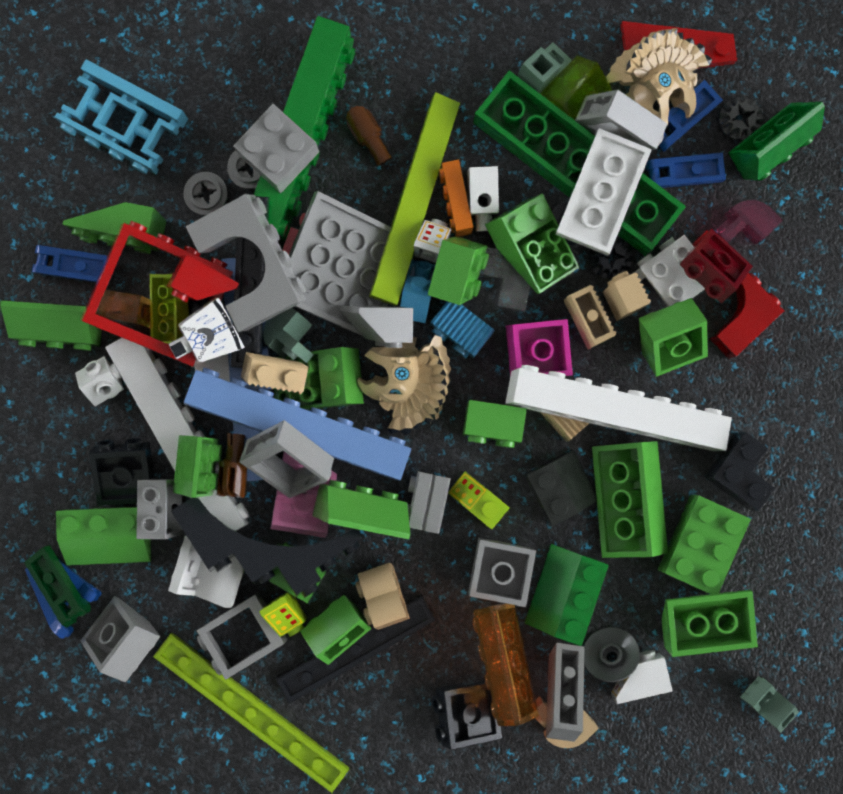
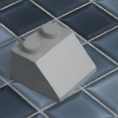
(383, 324)
(119, 640)

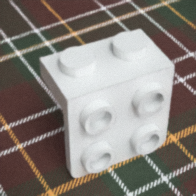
(667, 275)
(194, 578)

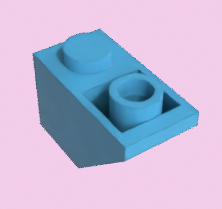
(416, 289)

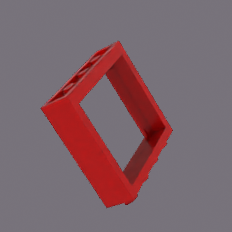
(162, 243)

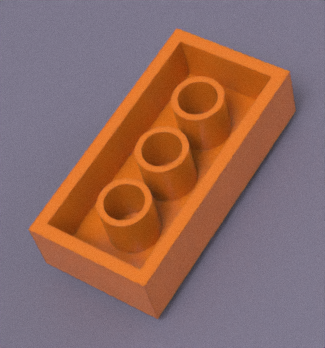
(455, 194)

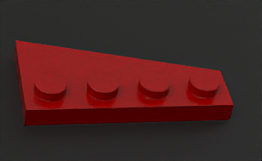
(717, 44)

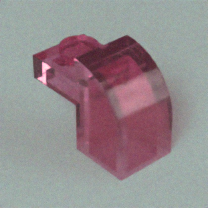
(751, 218)

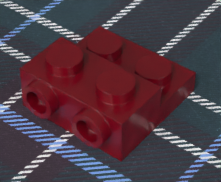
(716, 266)

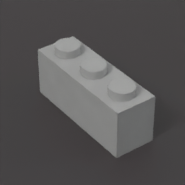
(565, 692)

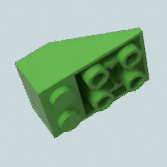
(106, 223)
(529, 243)
(329, 380)
(196, 466)

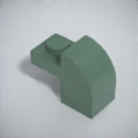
(543, 67)
(284, 333)
(770, 704)

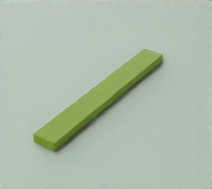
(414, 200)
(252, 713)

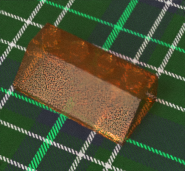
(505, 665)

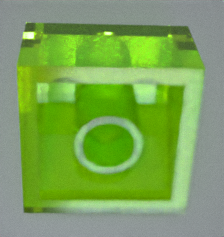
(574, 83)

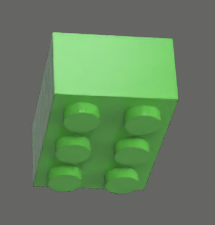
(704, 544)

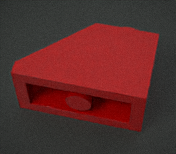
(198, 281)

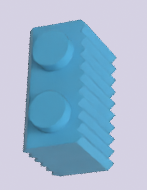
(461, 328)

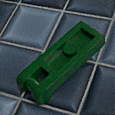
(57, 586)

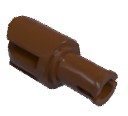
(367, 133)
(232, 473)

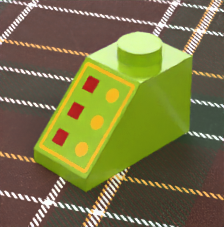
(478, 500)
(284, 615)

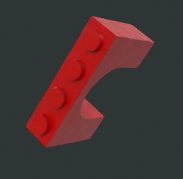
(753, 315)

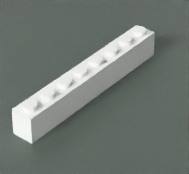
(617, 409)
(167, 416)

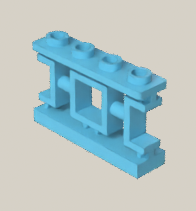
(131, 99)

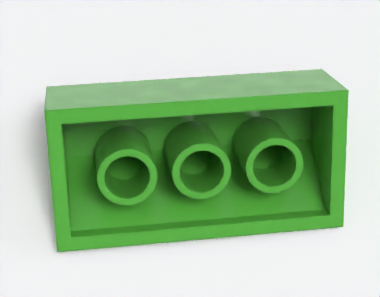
(630, 500)

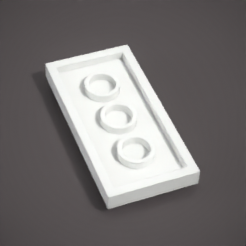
(603, 192)

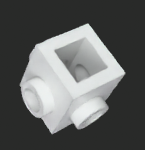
(99, 380)

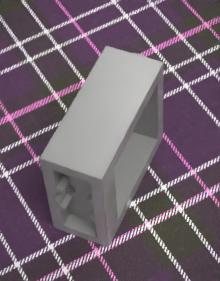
(623, 117)
(261, 459)
(154, 509)
(219, 661)

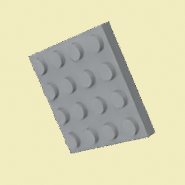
(337, 258)

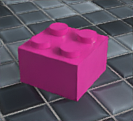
(540, 345)

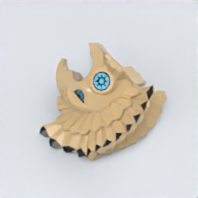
(661, 71)
(413, 385)

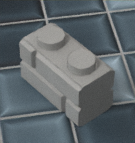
(427, 501)

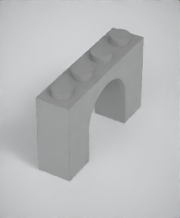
(279, 286)

